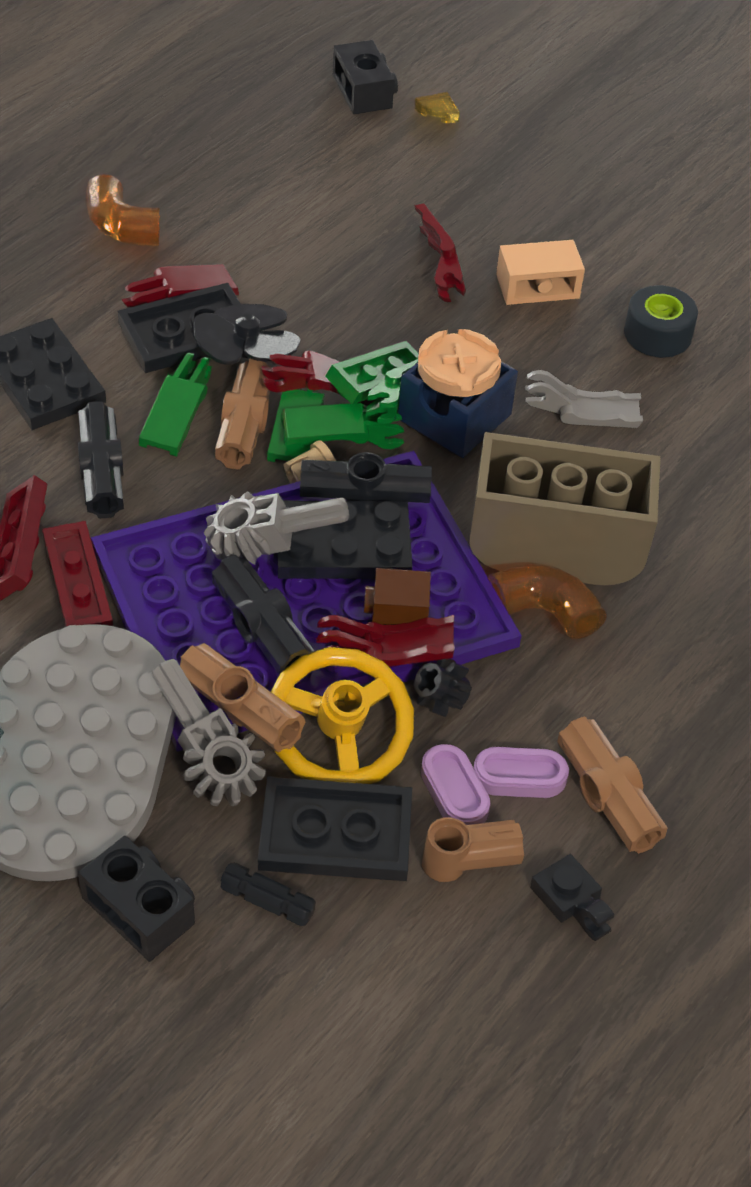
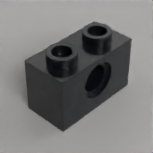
(364, 77)

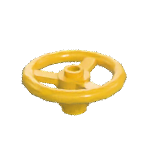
(343, 713)

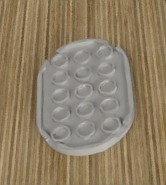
(78, 748)

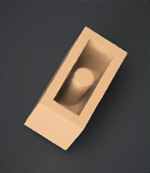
(540, 272)

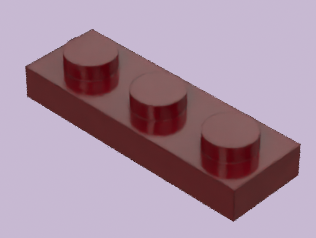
(19, 534)
(76, 575)

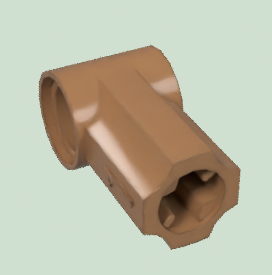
(470, 847)

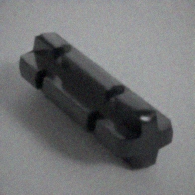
(268, 894)

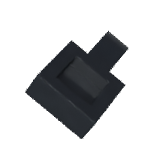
(573, 892)

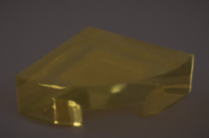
(438, 105)

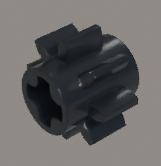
(442, 686)

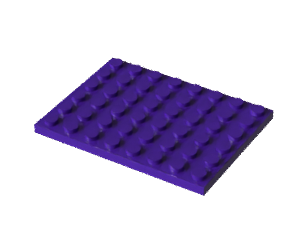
(167, 594)

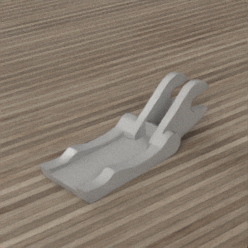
(581, 406)

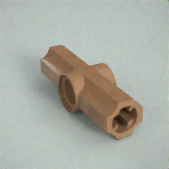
(243, 416)
(256, 710)
(612, 785)

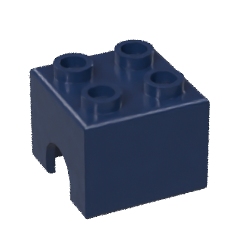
(455, 420)

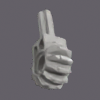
(265, 524)
(209, 737)

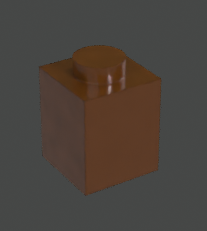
(398, 596)

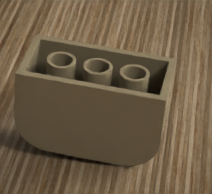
(564, 508)

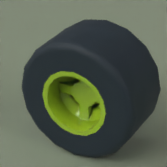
(660, 321)

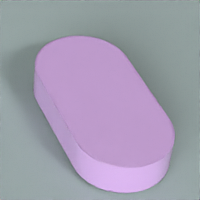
(521, 772)
(455, 785)

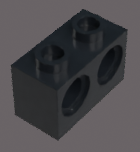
(129, 902)

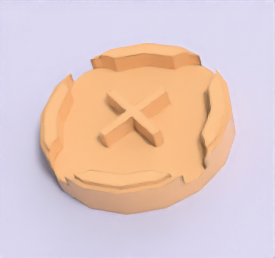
(459, 363)

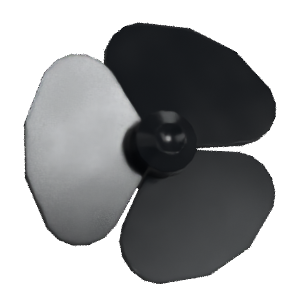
(238, 333)

